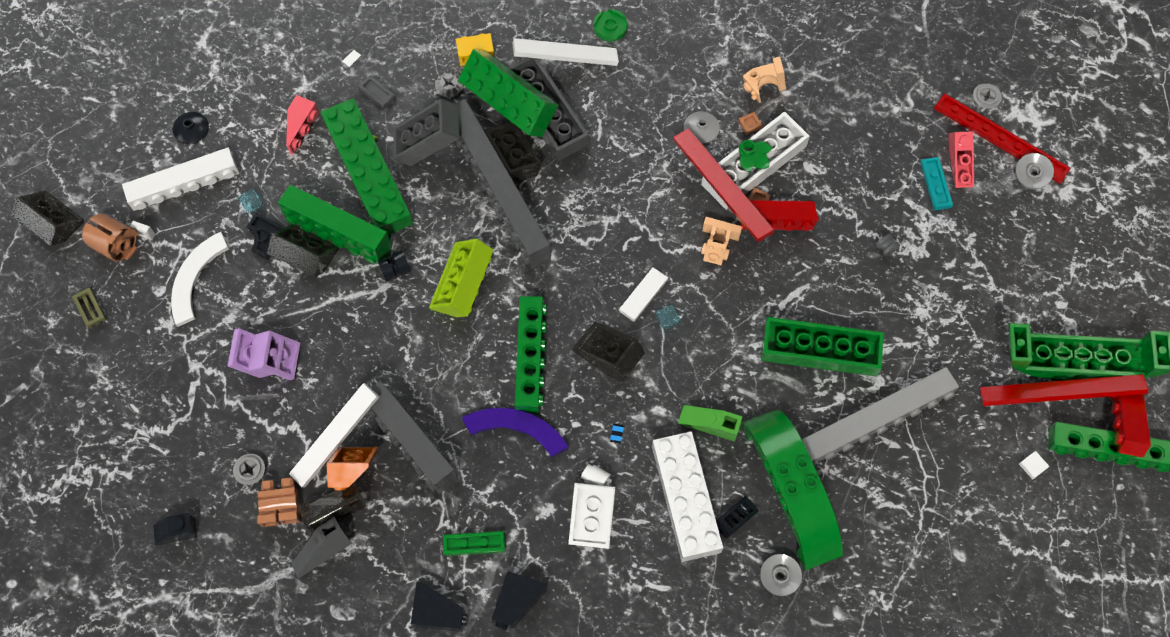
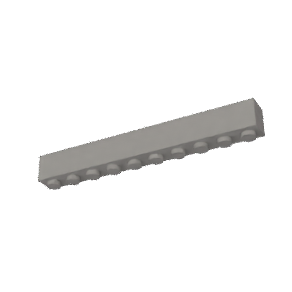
(880, 415)

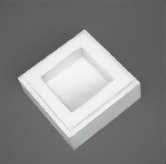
(143, 230)
(1034, 465)

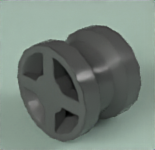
(887, 245)

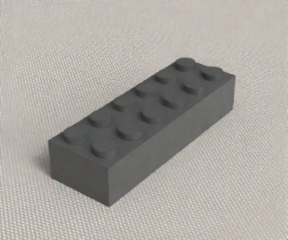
(565, 131)
(411, 440)

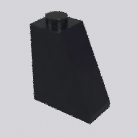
(516, 599)
(436, 611)

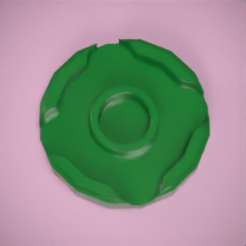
(610, 25)

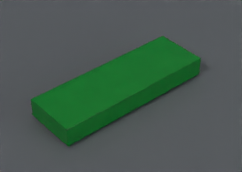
(474, 543)

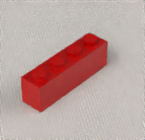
(787, 214)
(1131, 424)

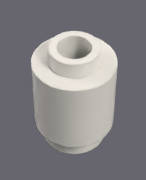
(596, 476)

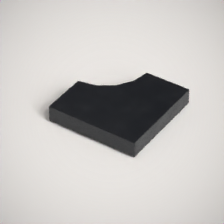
(262, 229)

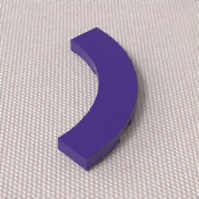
(517, 421)

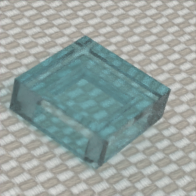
(250, 201)
(667, 317)

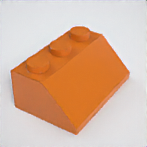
(348, 465)

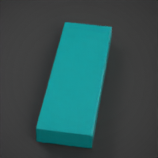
(936, 183)

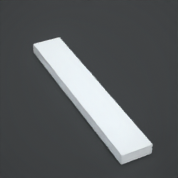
(565, 52)
(334, 435)

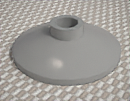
(703, 133)
(1037, 163)
(785, 565)

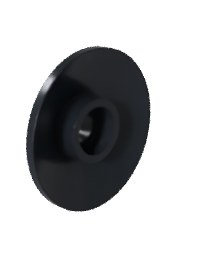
(193, 133)

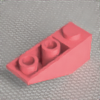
(299, 119)
(962, 158)

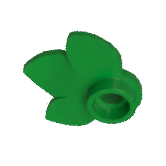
(756, 157)

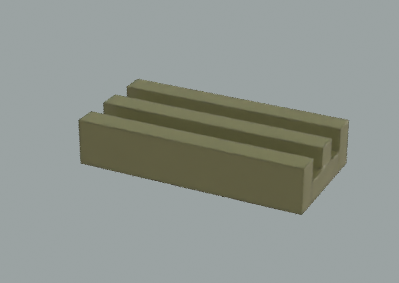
(96, 320)

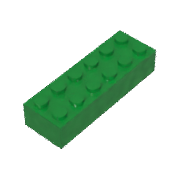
(508, 93)
(334, 224)
(822, 346)

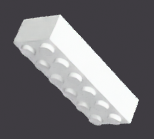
(786, 141)
(687, 497)

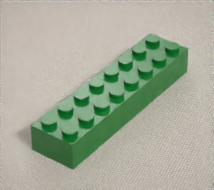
(366, 167)

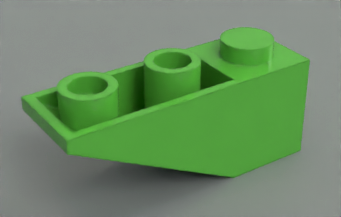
(711, 421)

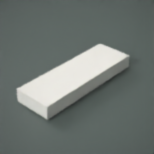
(643, 294)

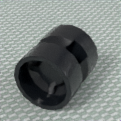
(394, 266)

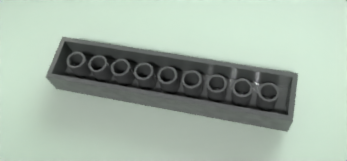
(501, 190)

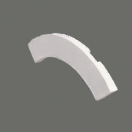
(188, 274)

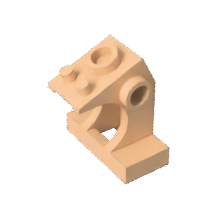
(763, 75)
(720, 233)

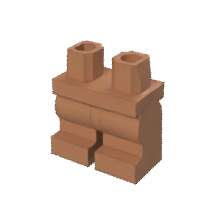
(278, 504)

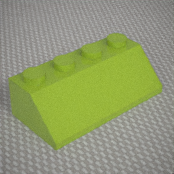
(461, 278)

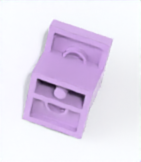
(264, 354)

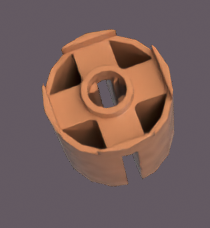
(109, 237)

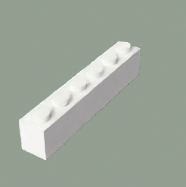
(180, 179)

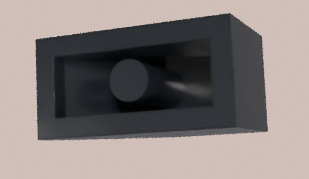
(174, 529)

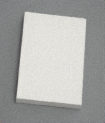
(591, 515)

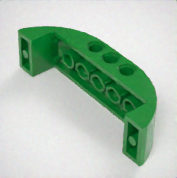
(1087, 356)
(796, 487)

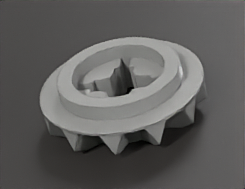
(449, 90)
(994, 96)
(240, 468)

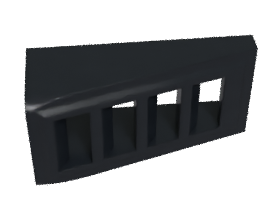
(727, 526)

